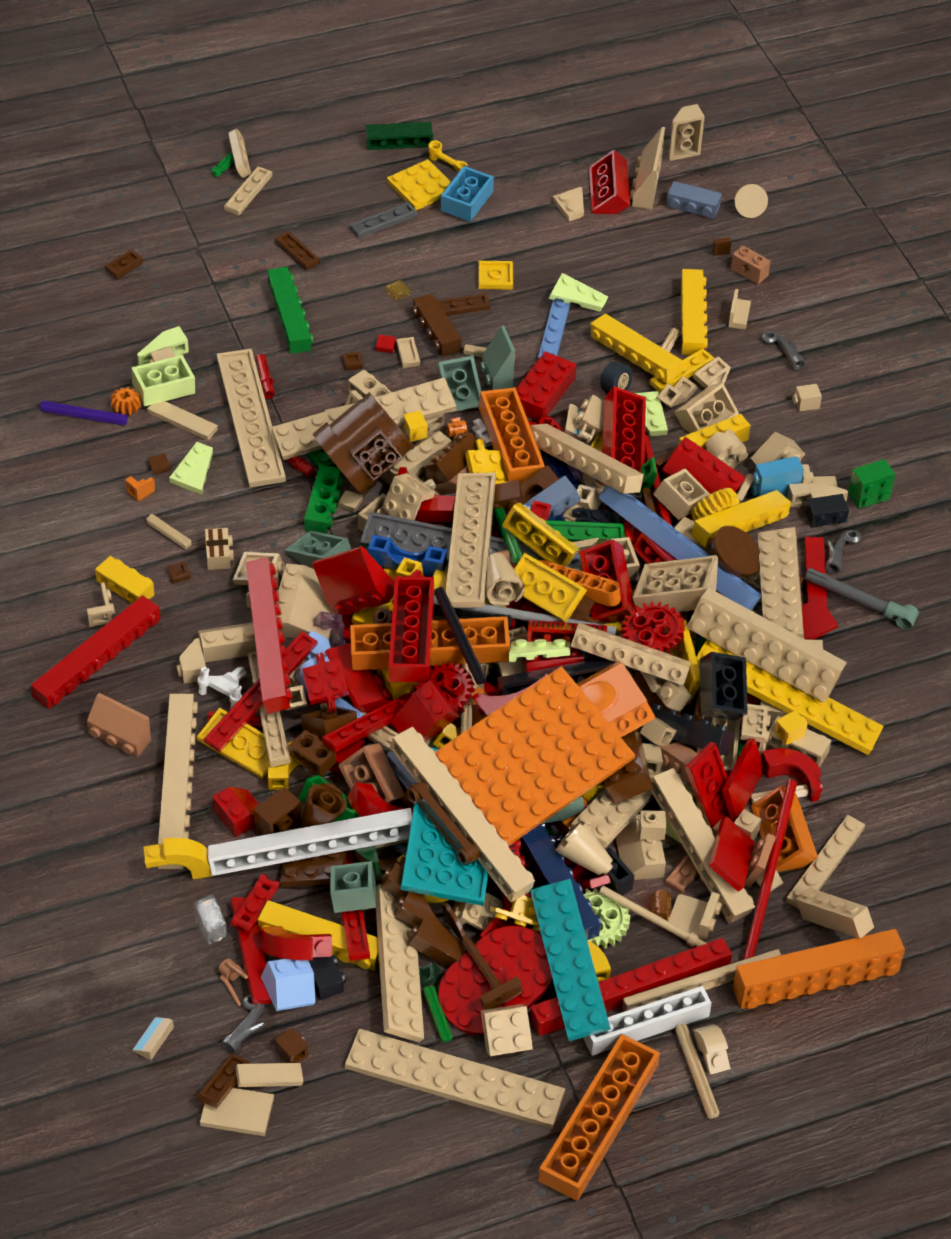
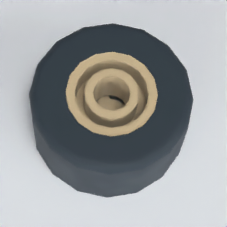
(616, 375)

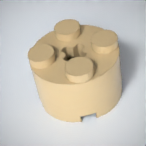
(727, 448)

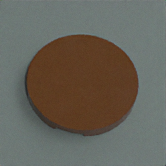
(736, 551)

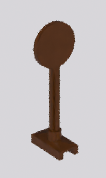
(499, 992)

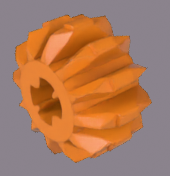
(125, 401)

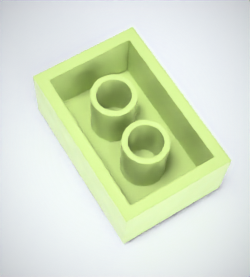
(163, 380)

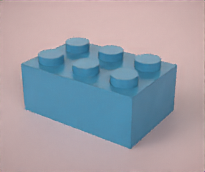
(467, 193)

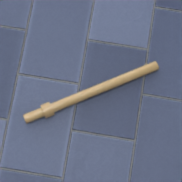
(692, 939)

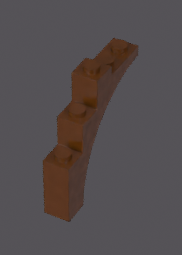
(427, 932)

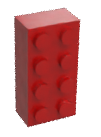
(545, 385)

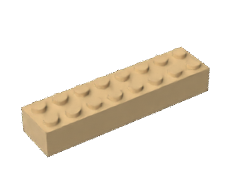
(766, 644)

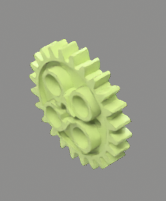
(613, 928)

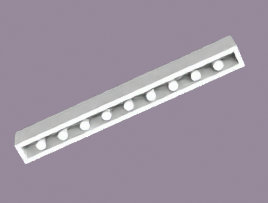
(310, 841)

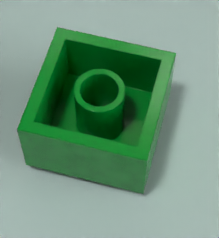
(871, 483)

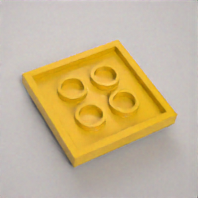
(419, 184)

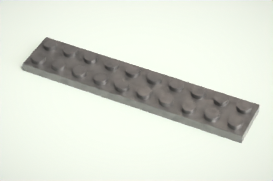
(417, 536)

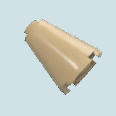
(502, 581)
(585, 849)

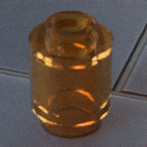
(661, 904)

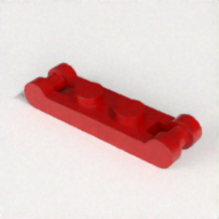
(255, 902)

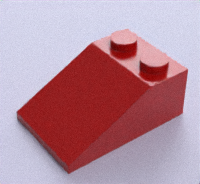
(426, 712)

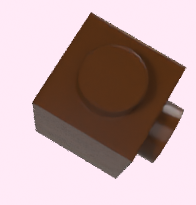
(291, 1046)

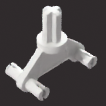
(226, 684)

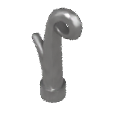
(790, 351)
(835, 552)
(245, 1028)

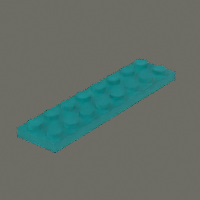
(570, 960)

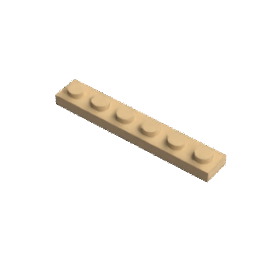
(828, 858)

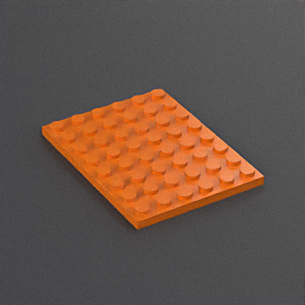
(535, 755)

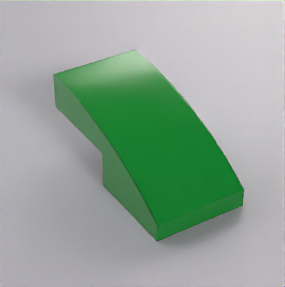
(650, 474)

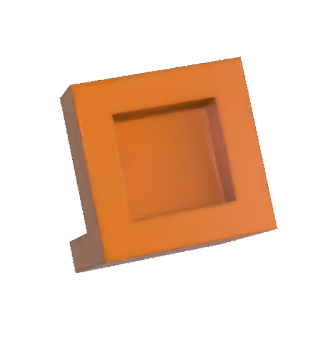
(139, 489)

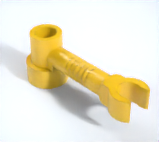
(435, 153)

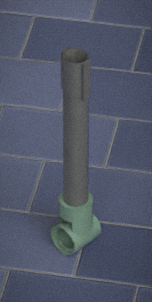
(903, 615)

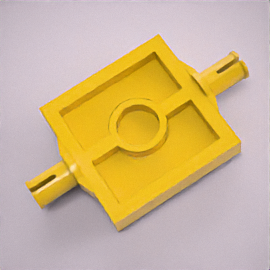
(486, 461)

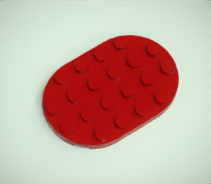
(508, 953)

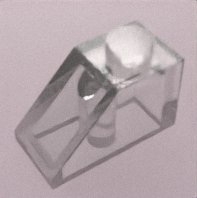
(210, 919)

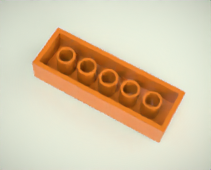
(510, 433)

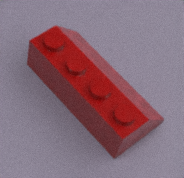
(609, 184)
(704, 467)
(609, 562)
(364, 686)

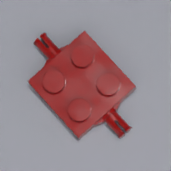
(325, 682)

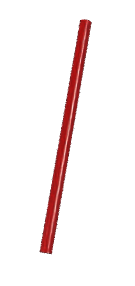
(770, 870)

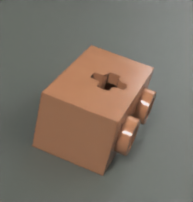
(750, 264)

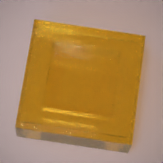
(397, 289)

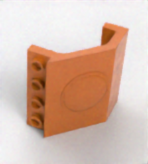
(617, 698)

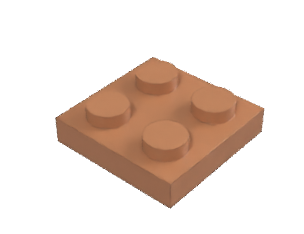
(759, 859)

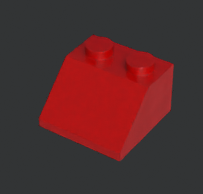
(235, 809)

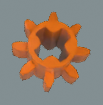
(456, 427)

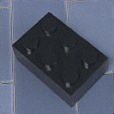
(723, 686)

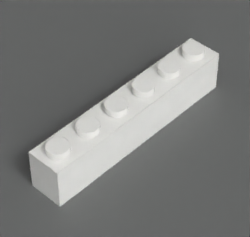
(652, 1019)

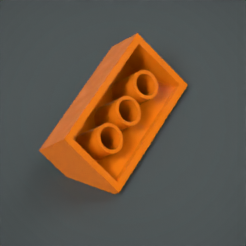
(797, 844)

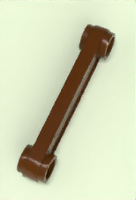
(466, 851)

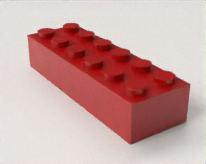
(624, 427)
(411, 629)

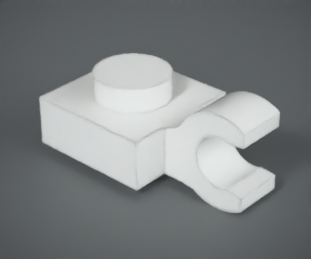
(481, 432)

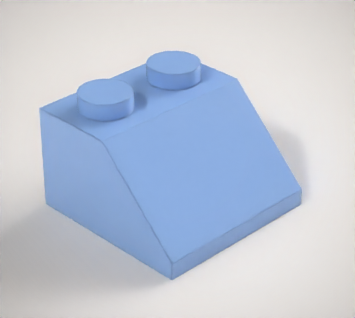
(289, 983)

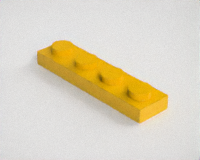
(689, 367)

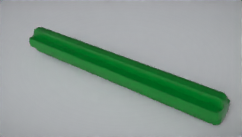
(509, 538)

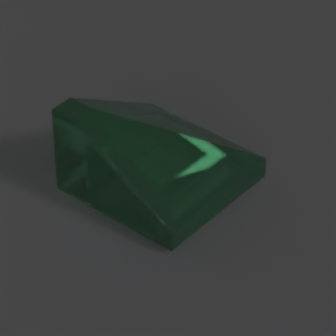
(428, 974)

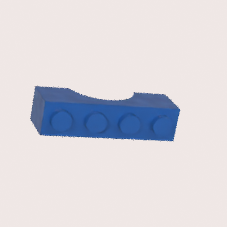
(389, 555)

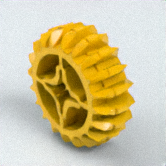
(714, 503)

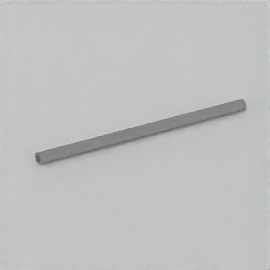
(525, 615)

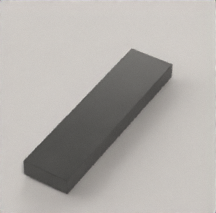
(383, 220)

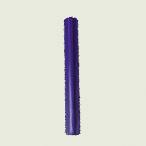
(85, 413)

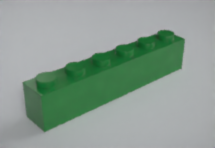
(289, 310)

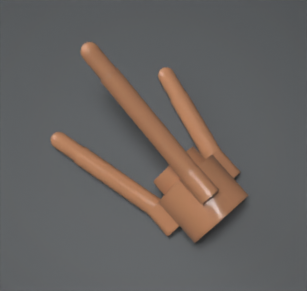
(231, 971)

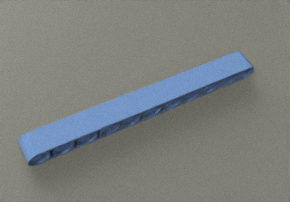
(676, 543)

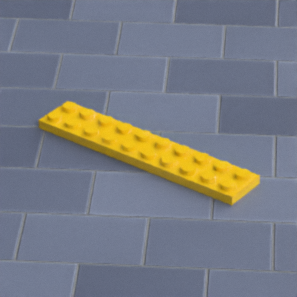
(826, 716)

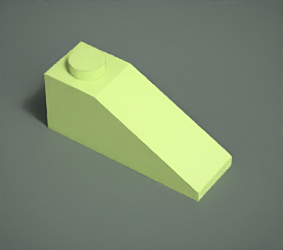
(170, 338)

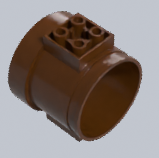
(364, 443)

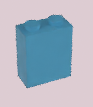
(776, 476)

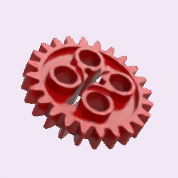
(648, 630)
(454, 683)

